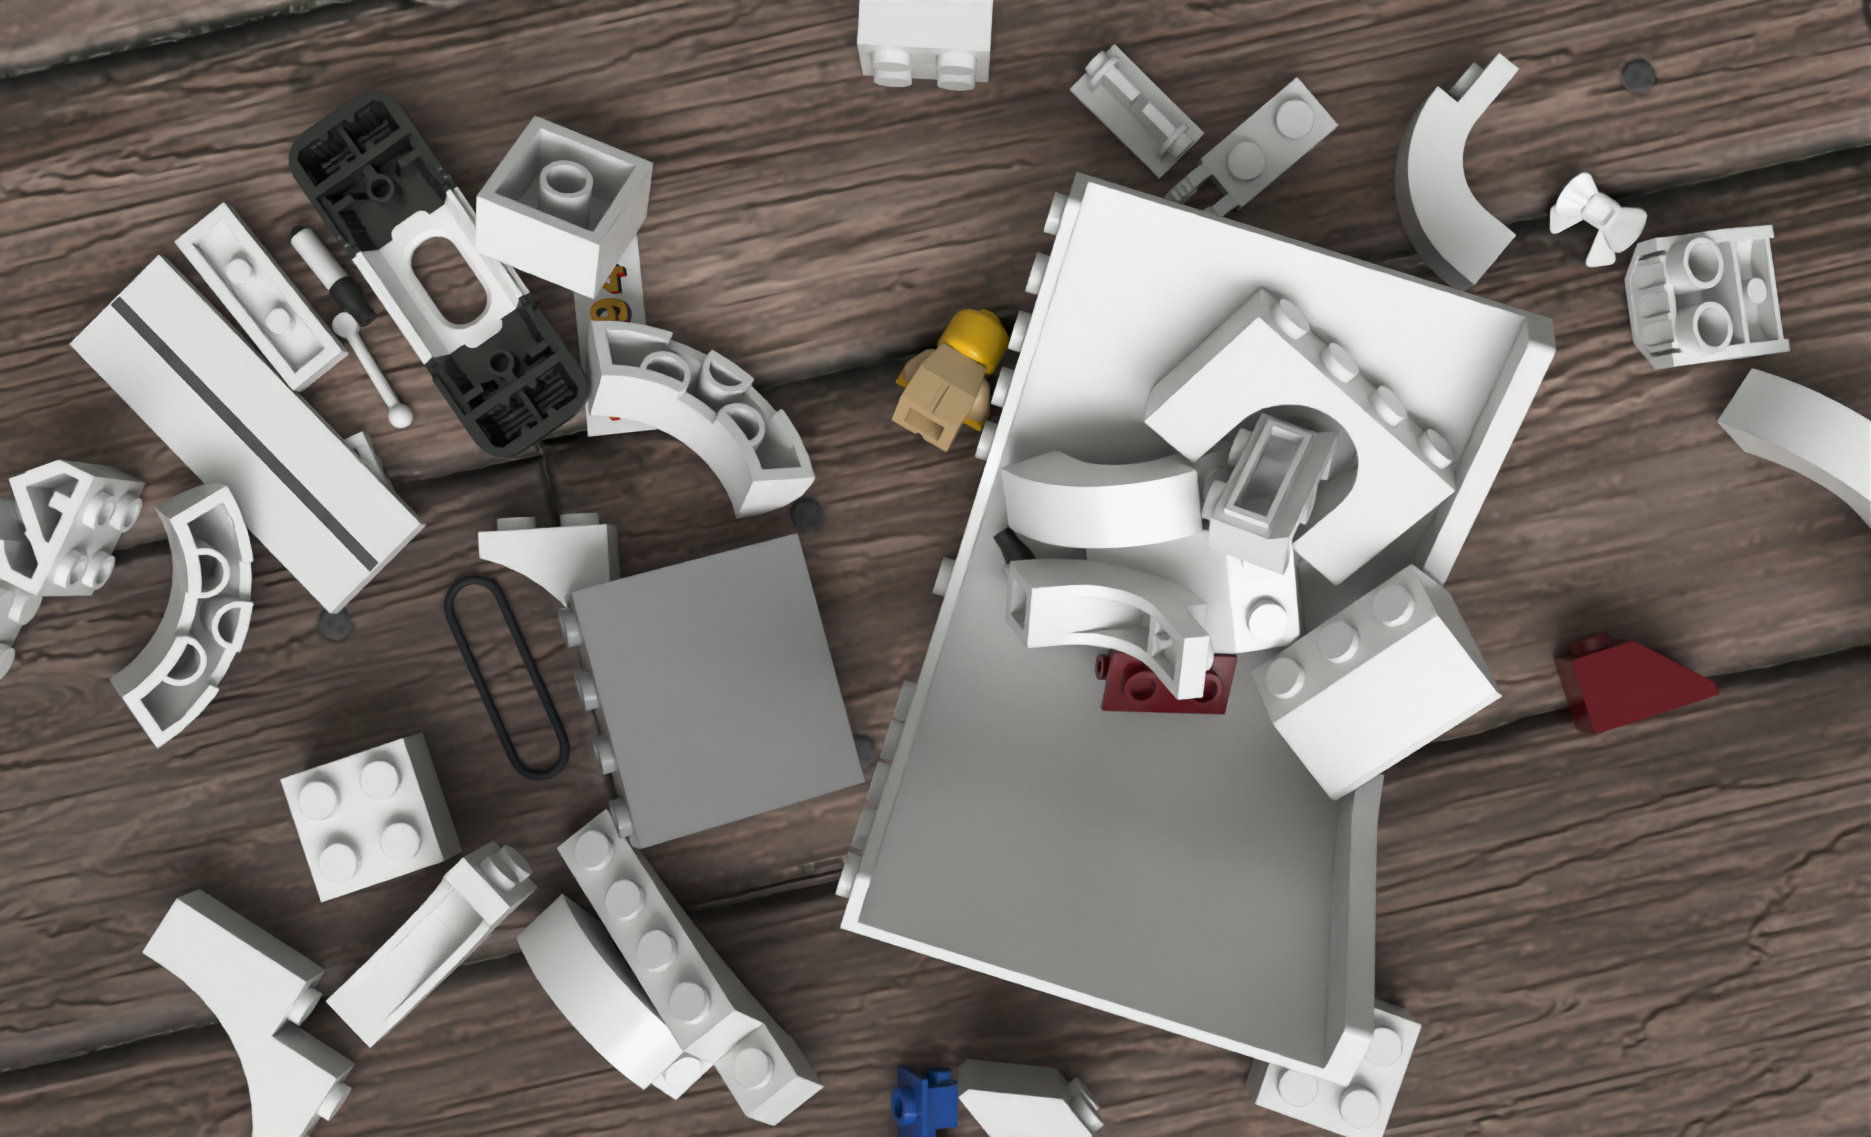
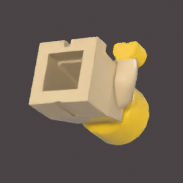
(950, 383)

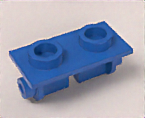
(924, 1103)

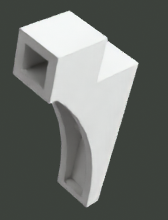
(686, 977)

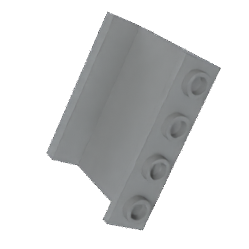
(710, 691)

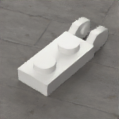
(1259, 150)

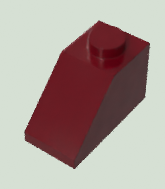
(1624, 682)

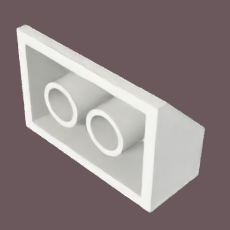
(1376, 682)

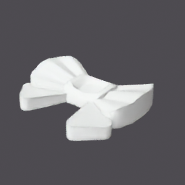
(1616, 225)

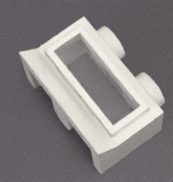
(1268, 491)

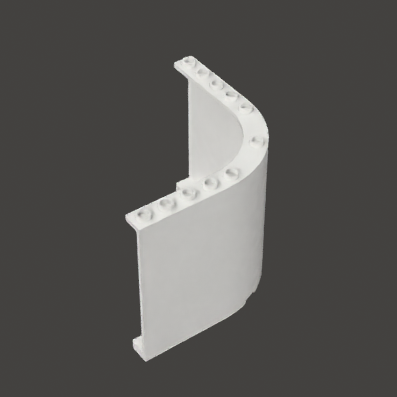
(1151, 853)

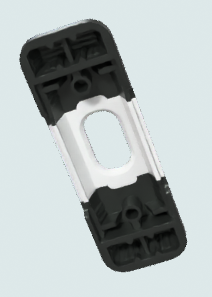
(381, 200)

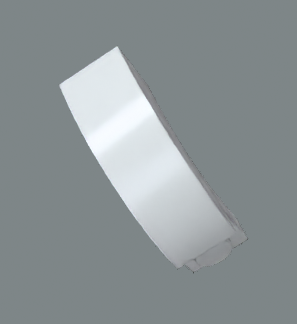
(1431, 191)
(1804, 434)
(1111, 505)
(1114, 609)
(605, 999)

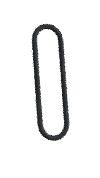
(483, 690)

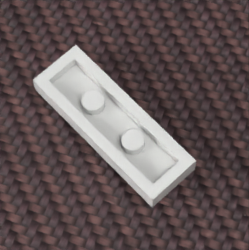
(261, 297)

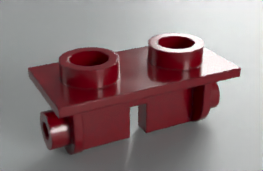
(1136, 688)

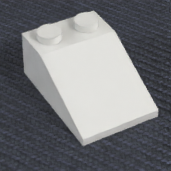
(1244, 602)

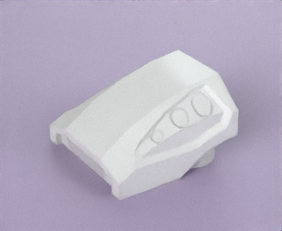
(1705, 297)

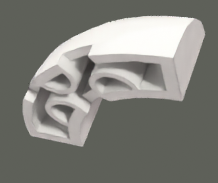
(705, 405)
(204, 613)

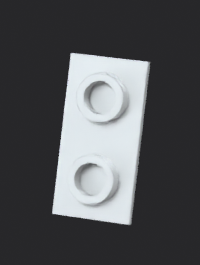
(1136, 111)

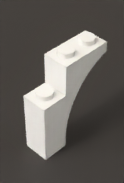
(555, 557)
(434, 940)
(257, 993)

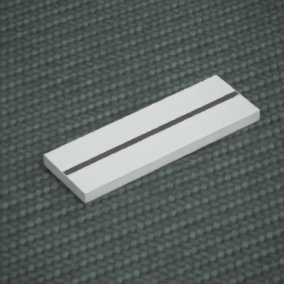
(248, 429)

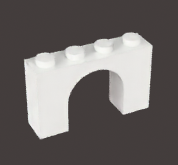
(1273, 359)

